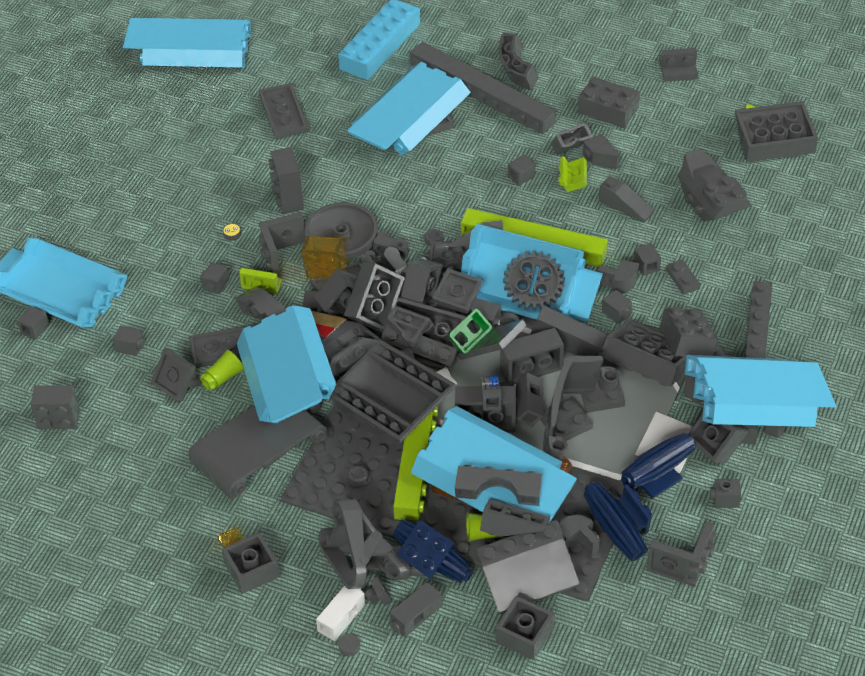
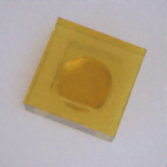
(230, 537)

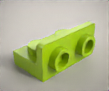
(253, 278)

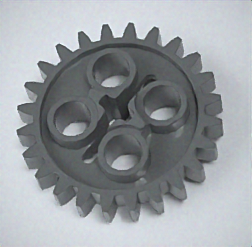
(516, 276)

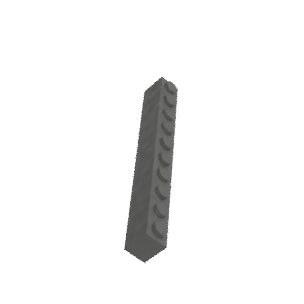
(487, 89)
(757, 336)

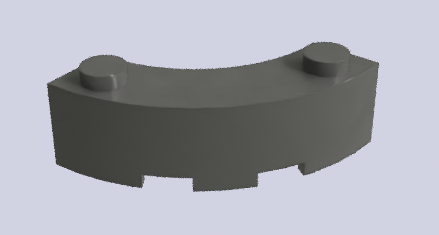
(517, 70)
(259, 303)

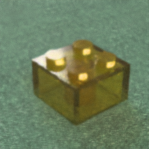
(323, 256)

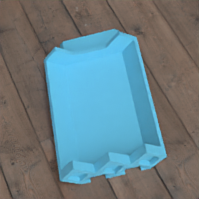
(189, 41)
(409, 109)
(494, 248)
(59, 282)
(285, 364)
(758, 390)
(475, 442)

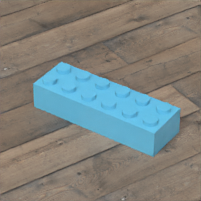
(379, 39)

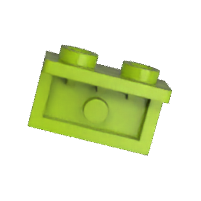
(572, 174)

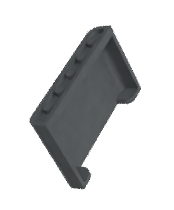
(248, 445)

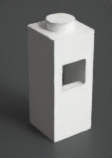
(340, 612)

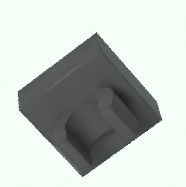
(378, 592)

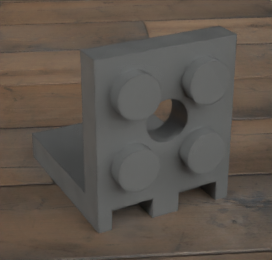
(273, 238)
(679, 563)

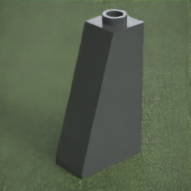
(576, 336)

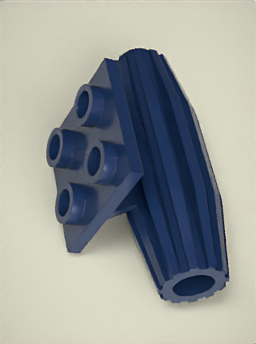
(655, 467)
(620, 518)
(431, 551)

